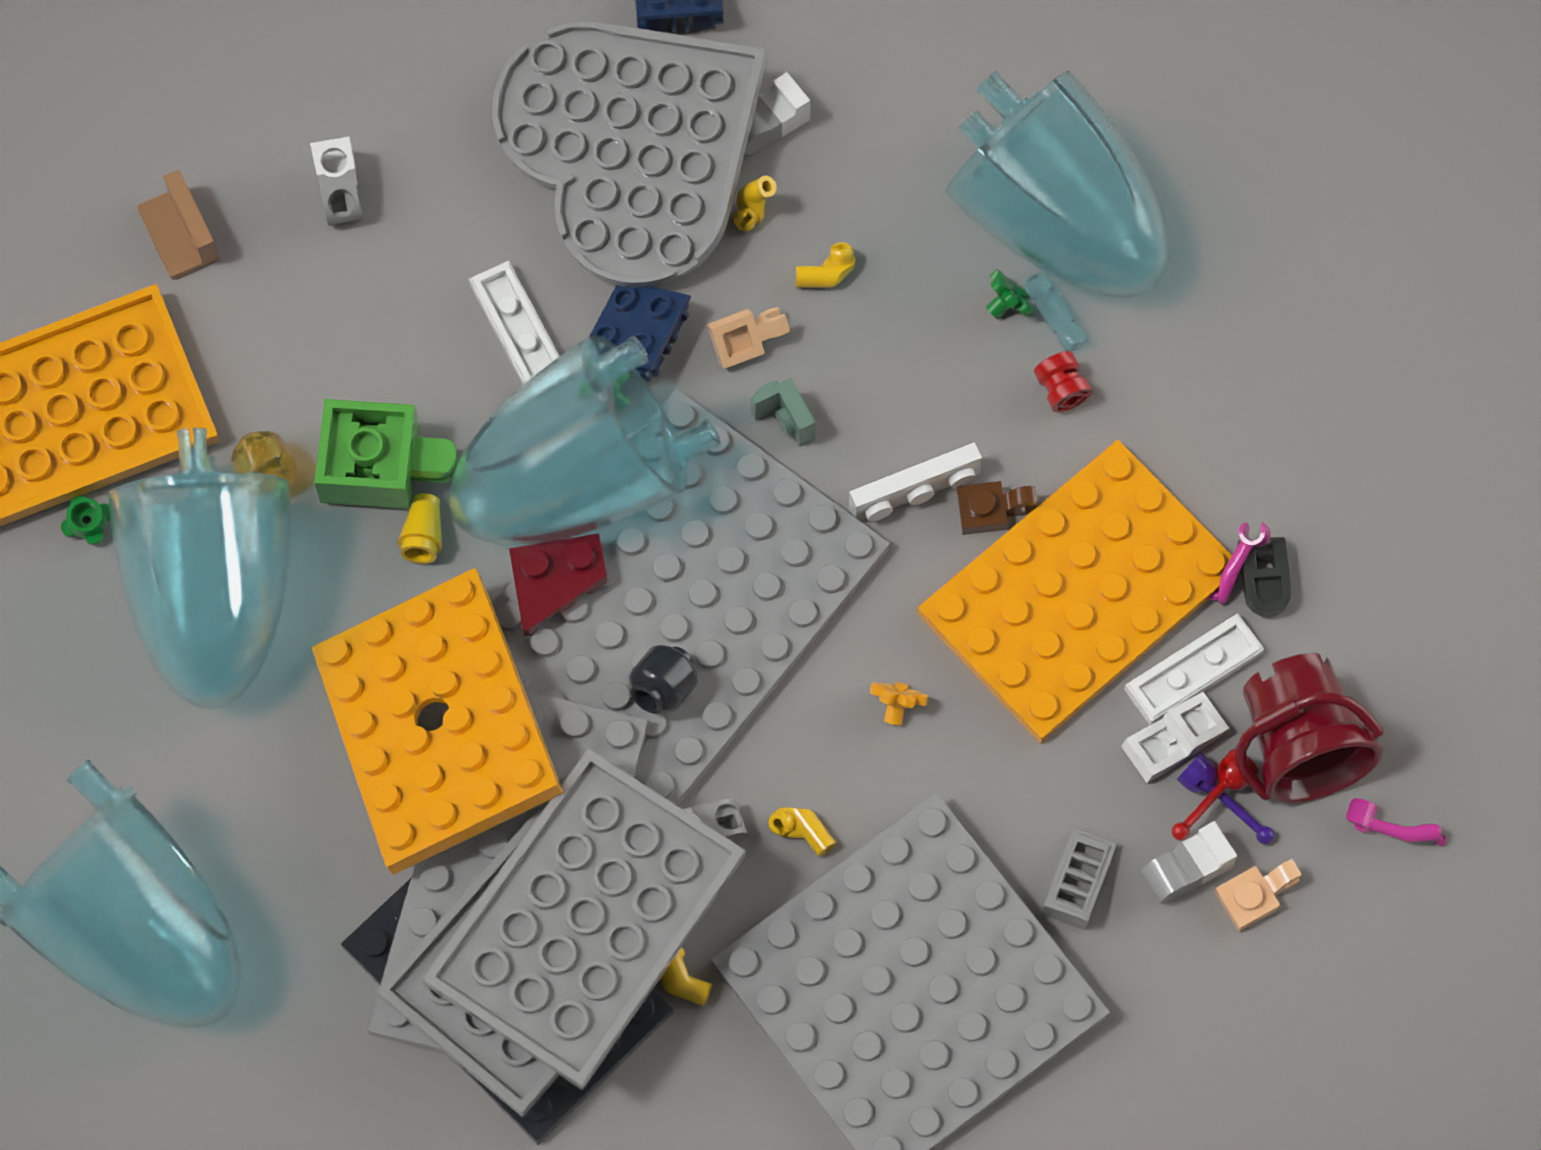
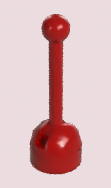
(1229, 779)

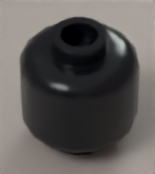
(662, 679)

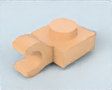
(741, 336)
(1252, 896)

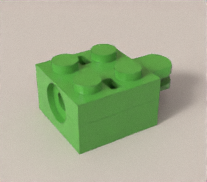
(375, 453)

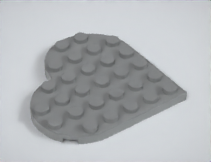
(634, 138)

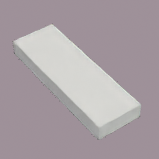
(514, 320)
(1194, 668)

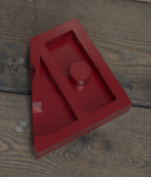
(554, 576)

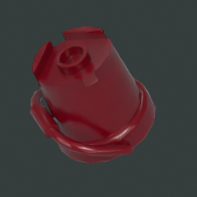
(1306, 732)

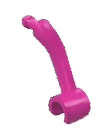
(1236, 561)
(1362, 815)

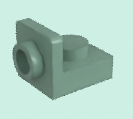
(788, 407)

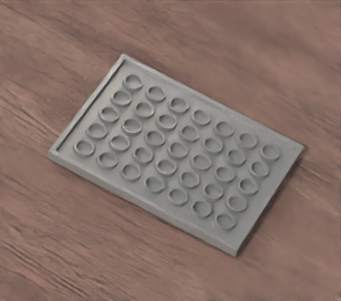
(727, 570)

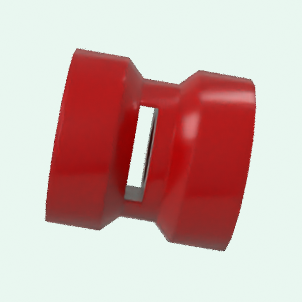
(1063, 381)

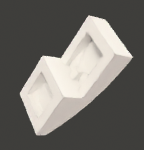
(1175, 737)

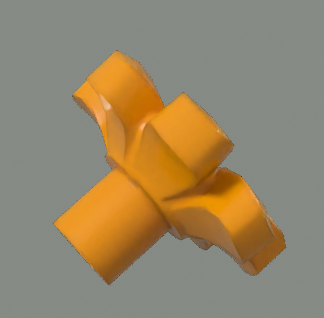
(897, 699)

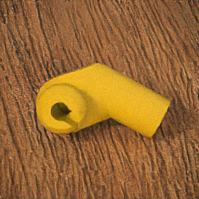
(751, 202)
(831, 271)
(802, 824)
(678, 982)

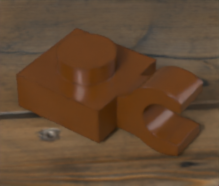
(986, 507)

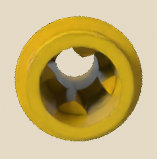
(421, 532)

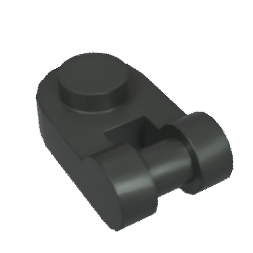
(1267, 589)

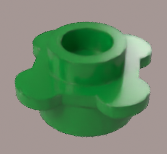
(84, 507)

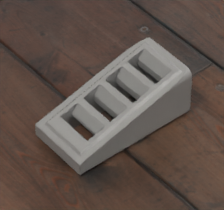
(1068, 911)

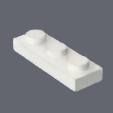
(915, 483)

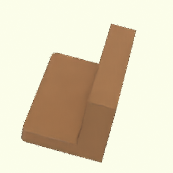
(178, 228)

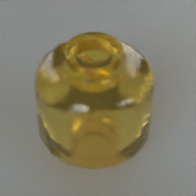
(264, 454)

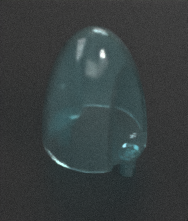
(1063, 189)
(573, 451)
(204, 570)
(128, 914)

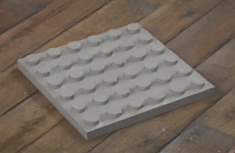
(910, 985)

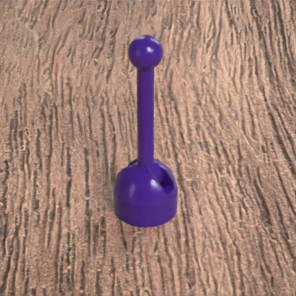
(1202, 778)

